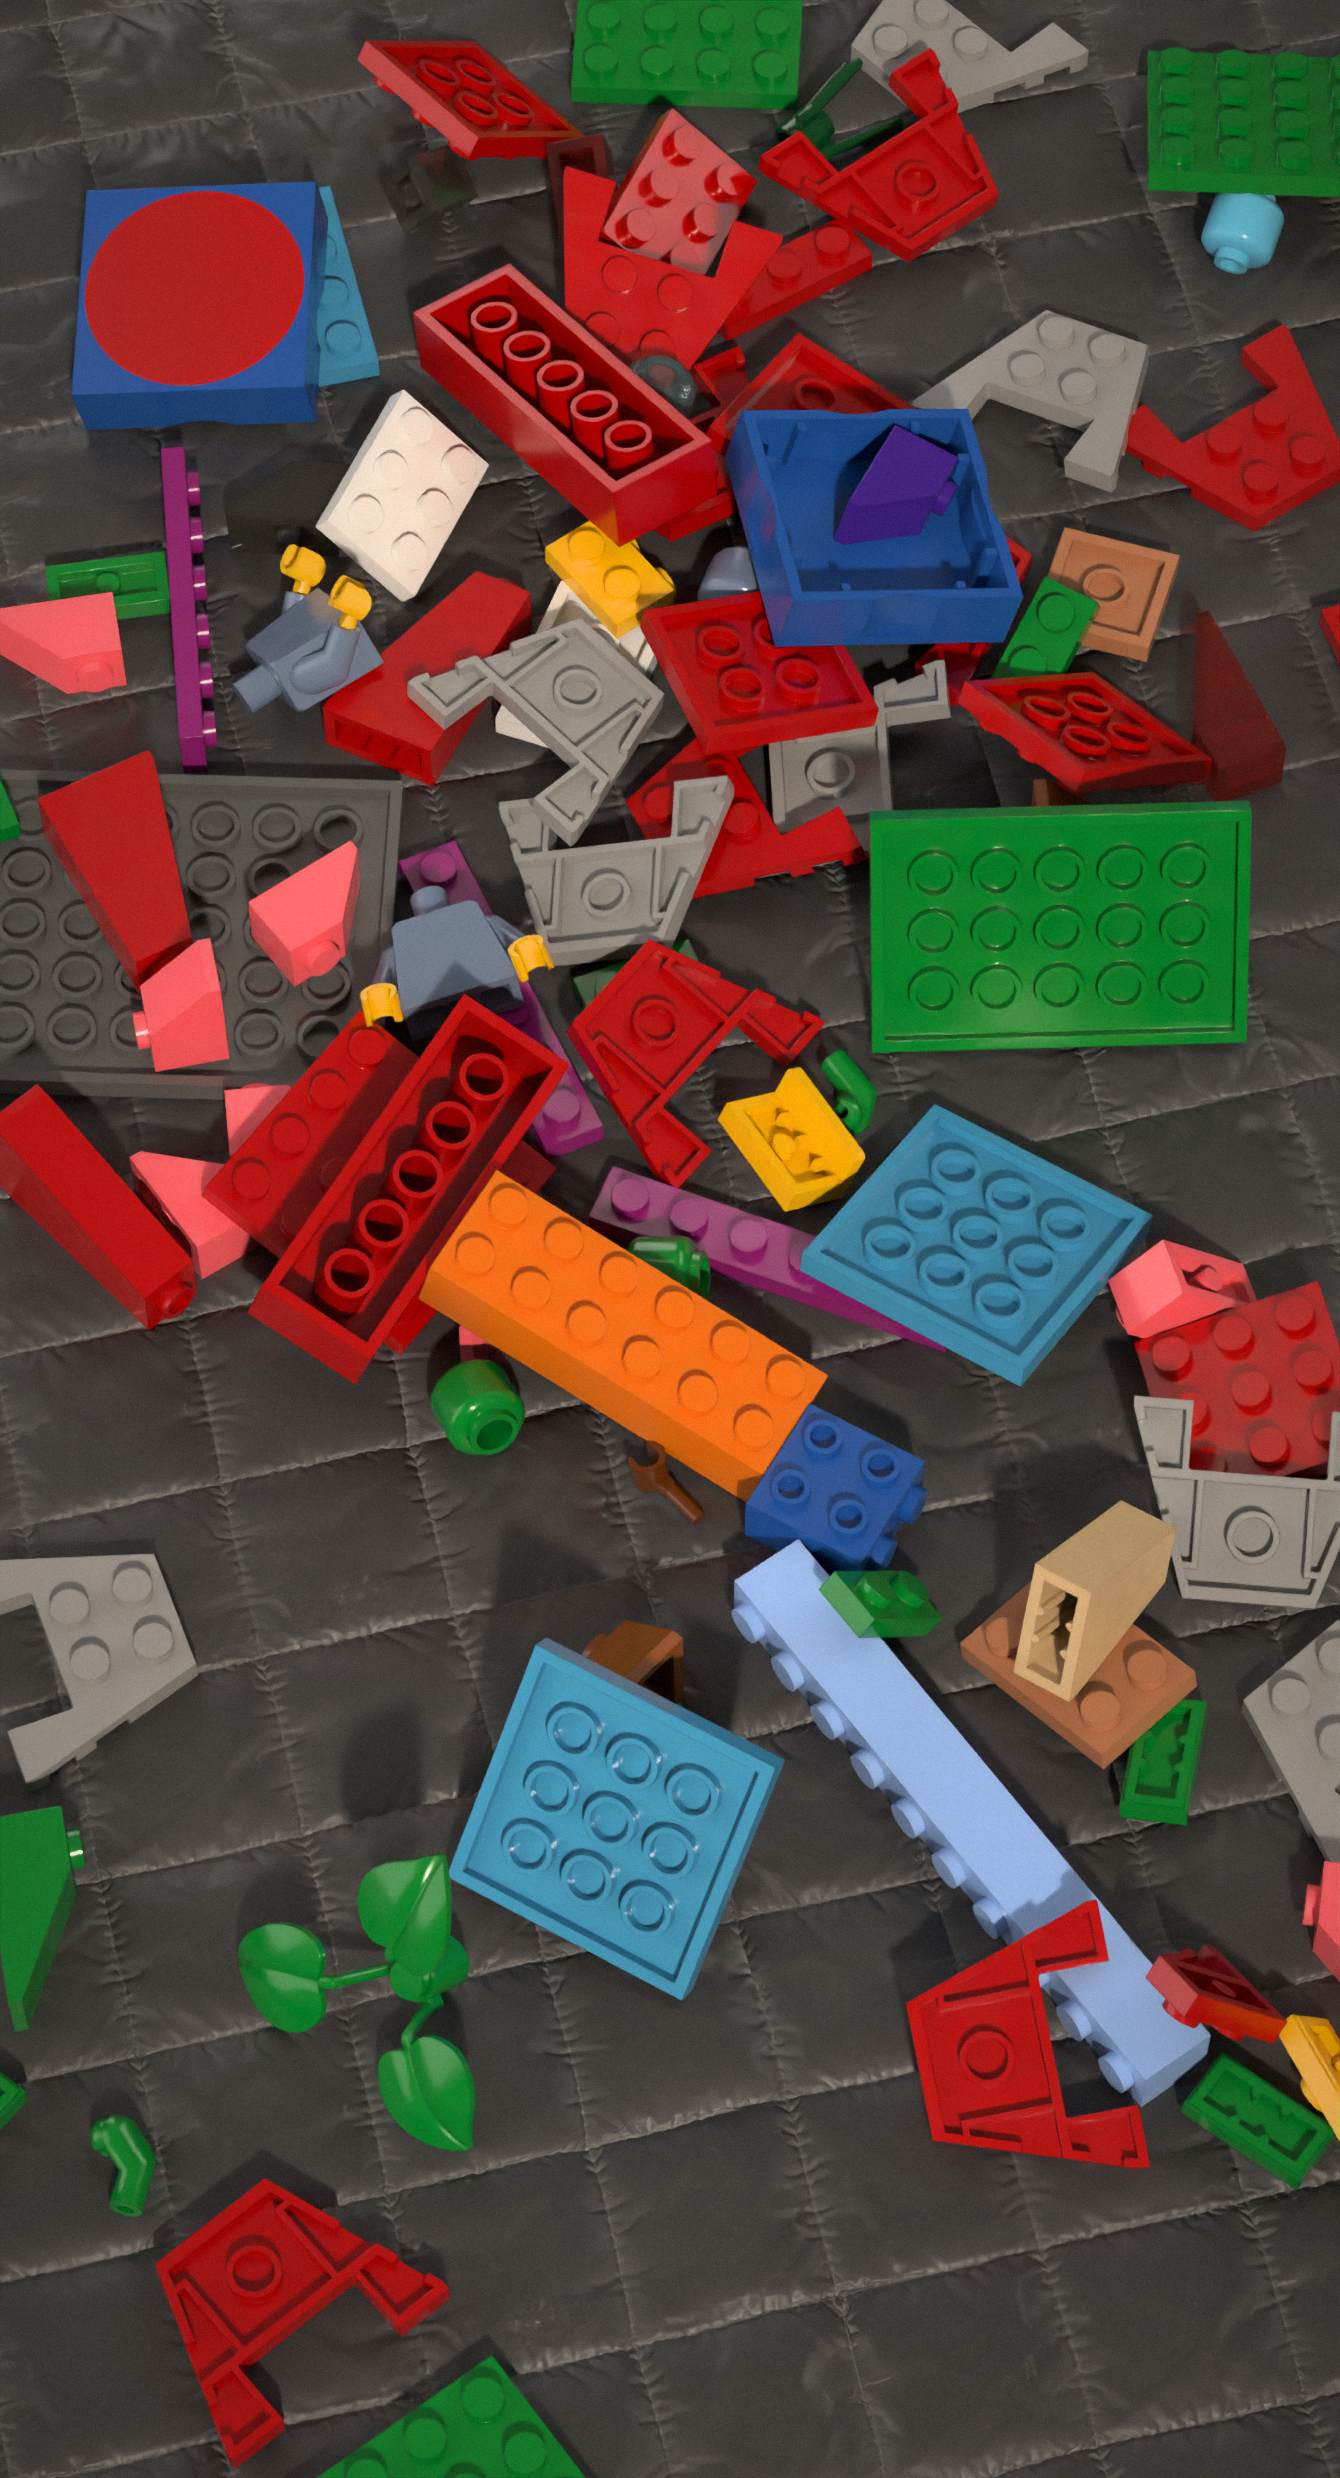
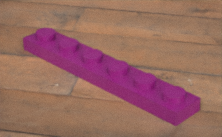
(189, 628)
(568, 1116)
(734, 1240)

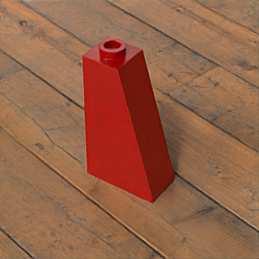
(377, 716)
(122, 862)
(91, 1210)

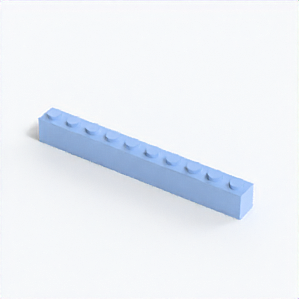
(962, 1816)

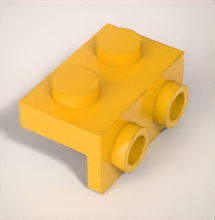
(609, 578)
(794, 1142)

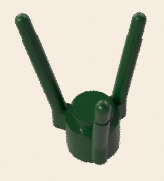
(818, 126)

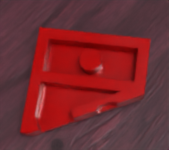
(1213, 1993)

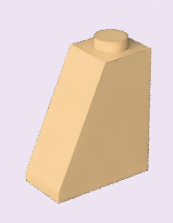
(1090, 1596)

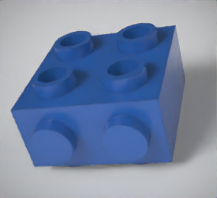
(837, 1494)

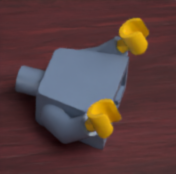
(314, 642)
(449, 954)

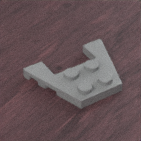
(968, 56)
(1064, 375)
(570, 695)
(852, 765)
(616, 895)
(1240, 1532)
(111, 1644)
(1299, 1733)

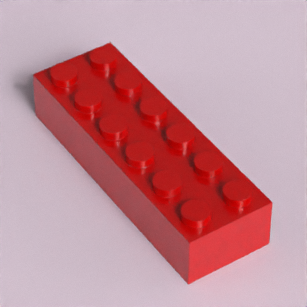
(565, 404)
(407, 1188)

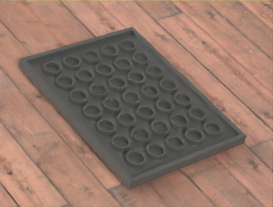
(232, 840)

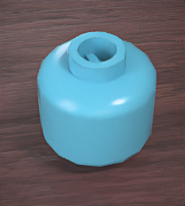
(1242, 231)

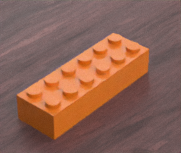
(621, 1335)

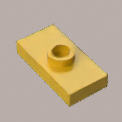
(1317, 2057)

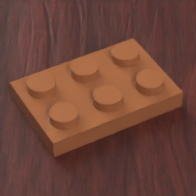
(1114, 1707)

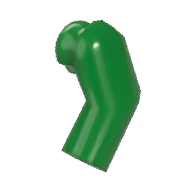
(856, 1093)
(133, 2157)

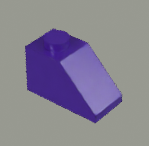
(899, 490)

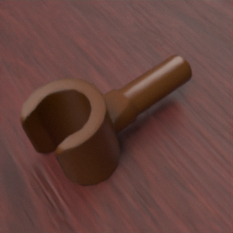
(658, 1478)

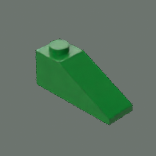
(34, 1901)

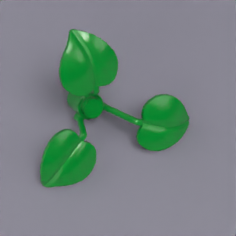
(409, 1913)

